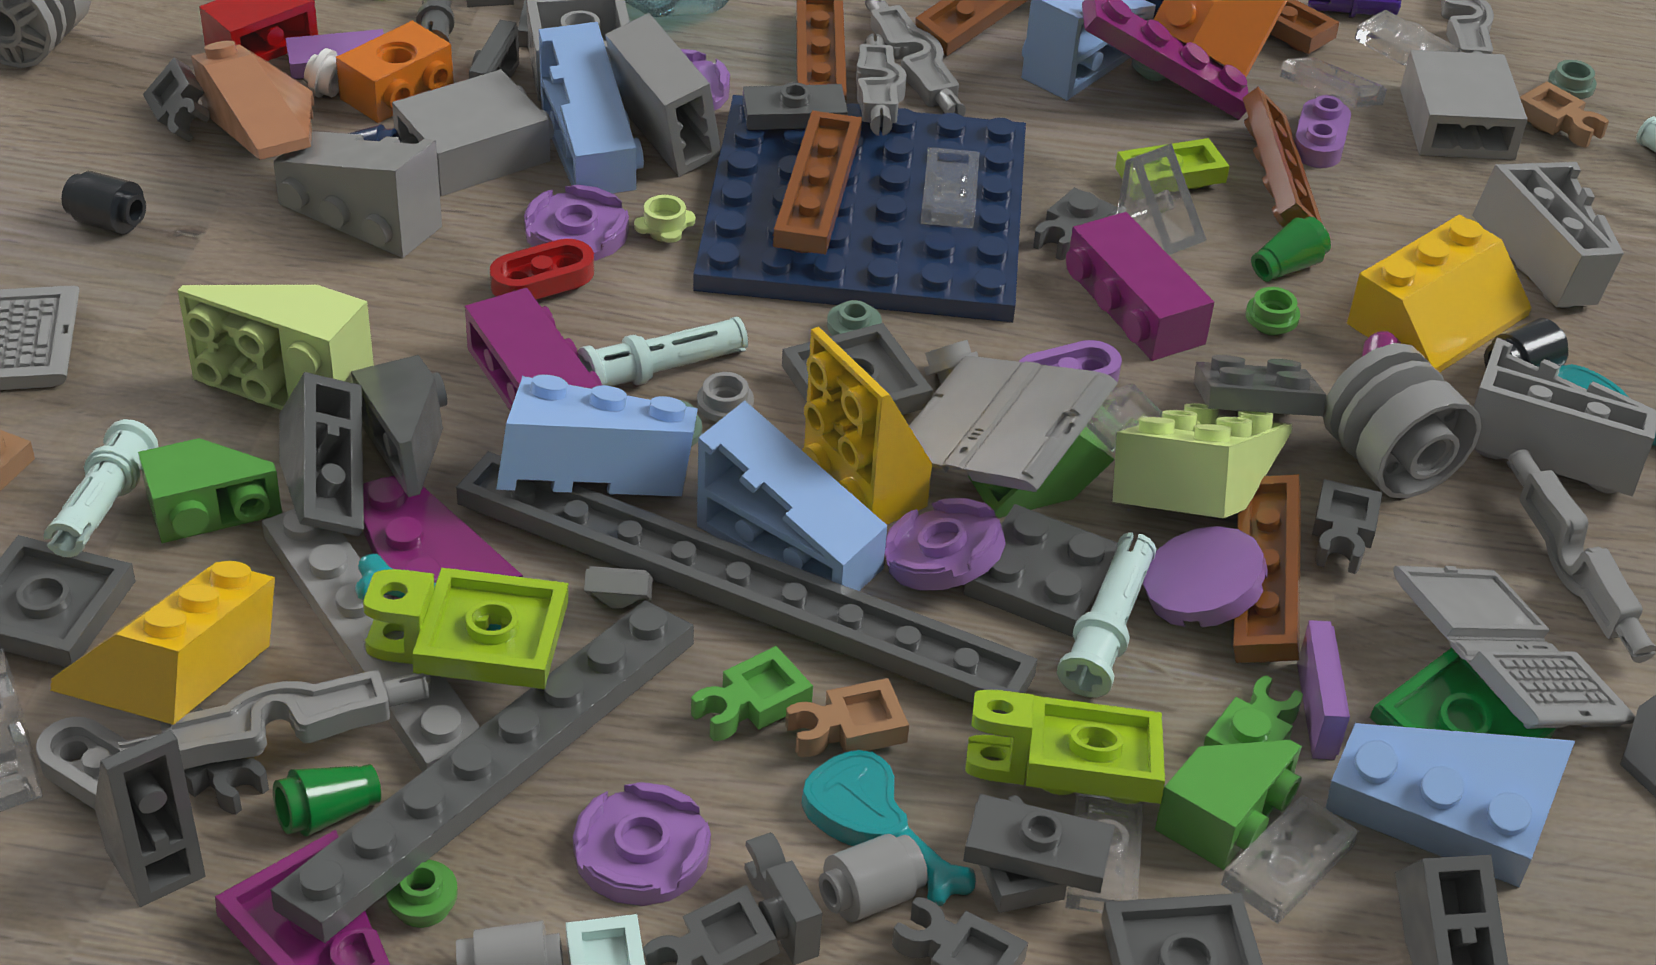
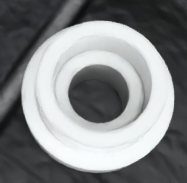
(322, 73)

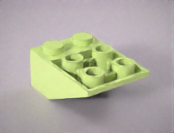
(268, 335)
(1196, 460)

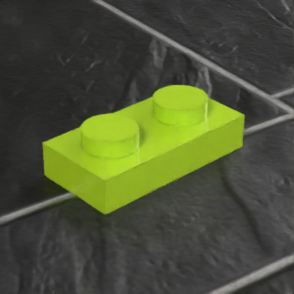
(1198, 161)

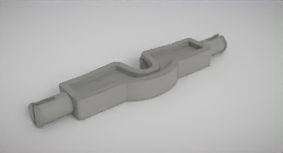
(1469, 24)
(919, 54)
(879, 84)
(1588, 573)
(311, 709)

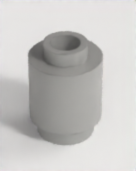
(872, 876)
(511, 946)

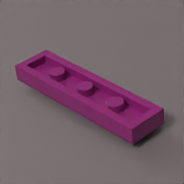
(1157, 49)

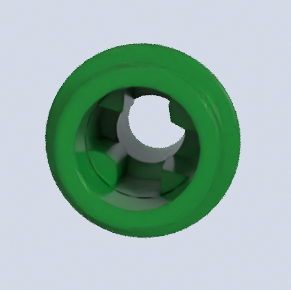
(1294, 248)
(323, 796)

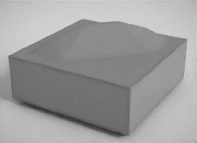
(618, 586)

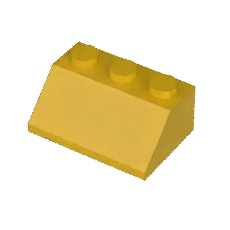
(1442, 293)
(179, 646)

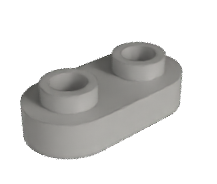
(72, 740)

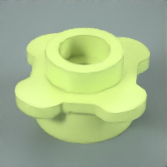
(664, 218)

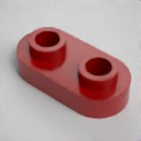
(544, 268)

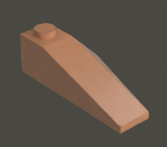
(254, 100)

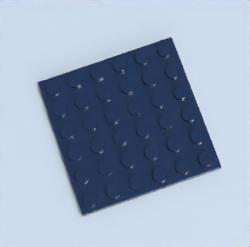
(878, 240)

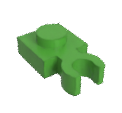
(752, 690)
(1258, 720)

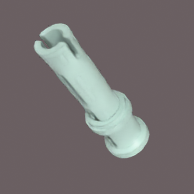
(640, 358)
(108, 474)
(1103, 632)

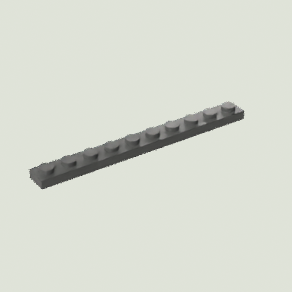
(752, 584)

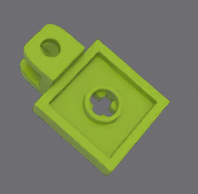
(450, 624)
(1068, 746)

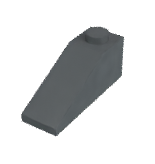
(403, 416)
(324, 453)
(149, 818)
(1451, 911)

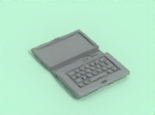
(36, 335)
(1008, 419)
(1508, 648)

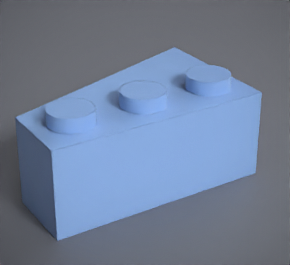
(1062, 53)
(587, 109)
(595, 437)
(782, 504)
(1451, 790)

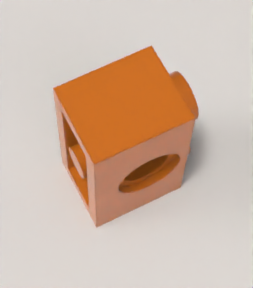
(393, 68)

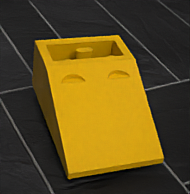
(861, 434)

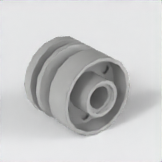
(35, 27)
(1401, 420)

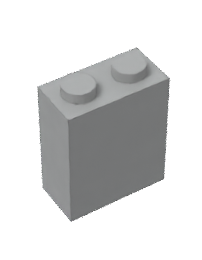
(664, 94)
(1463, 105)
(479, 127)

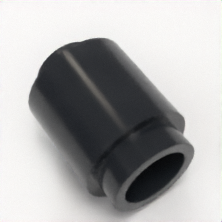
(104, 201)
(1535, 342)

